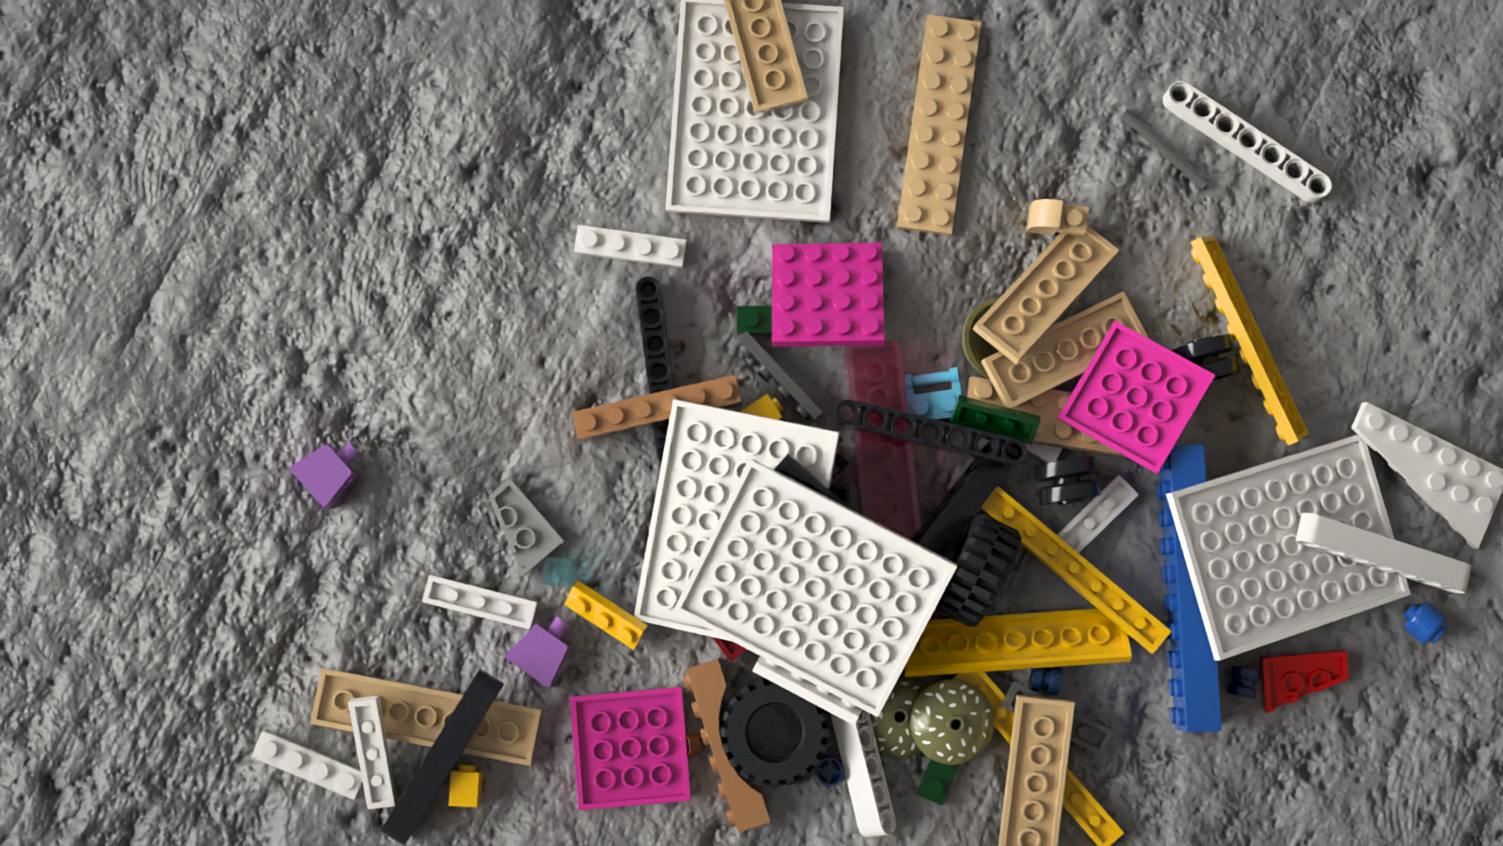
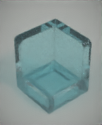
(559, 572)

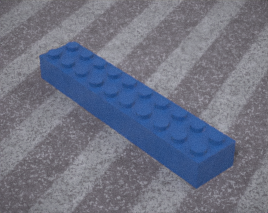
(1190, 654)

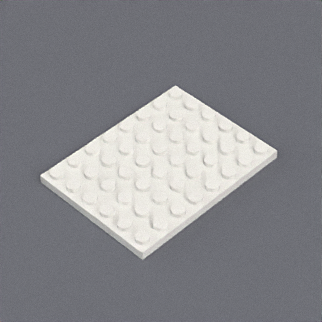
(742, 161)
(697, 475)
(1245, 555)
(815, 587)

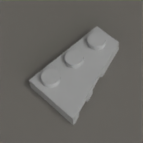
(525, 528)

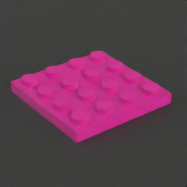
(827, 295)
(1136, 397)
(630, 748)

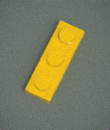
(606, 615)

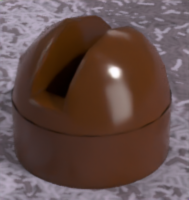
(693, 744)

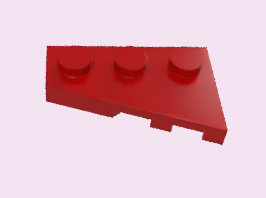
(1298, 674)

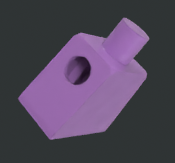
(327, 472)
(542, 651)

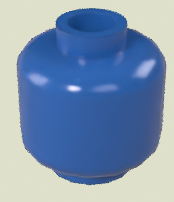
(1425, 623)

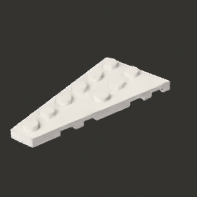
(1442, 474)

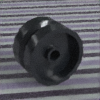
(1205, 354)
(1066, 481)

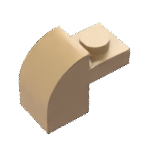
(1054, 216)

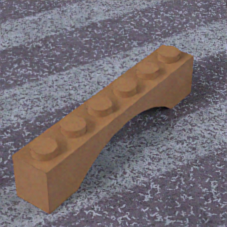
(654, 407)
(745, 800)

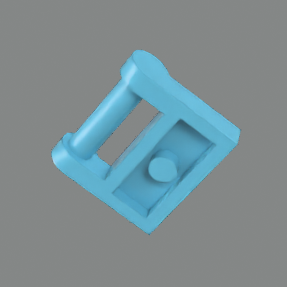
(937, 404)

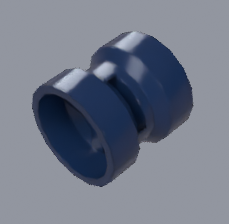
(1046, 679)
(1243, 682)
(832, 773)

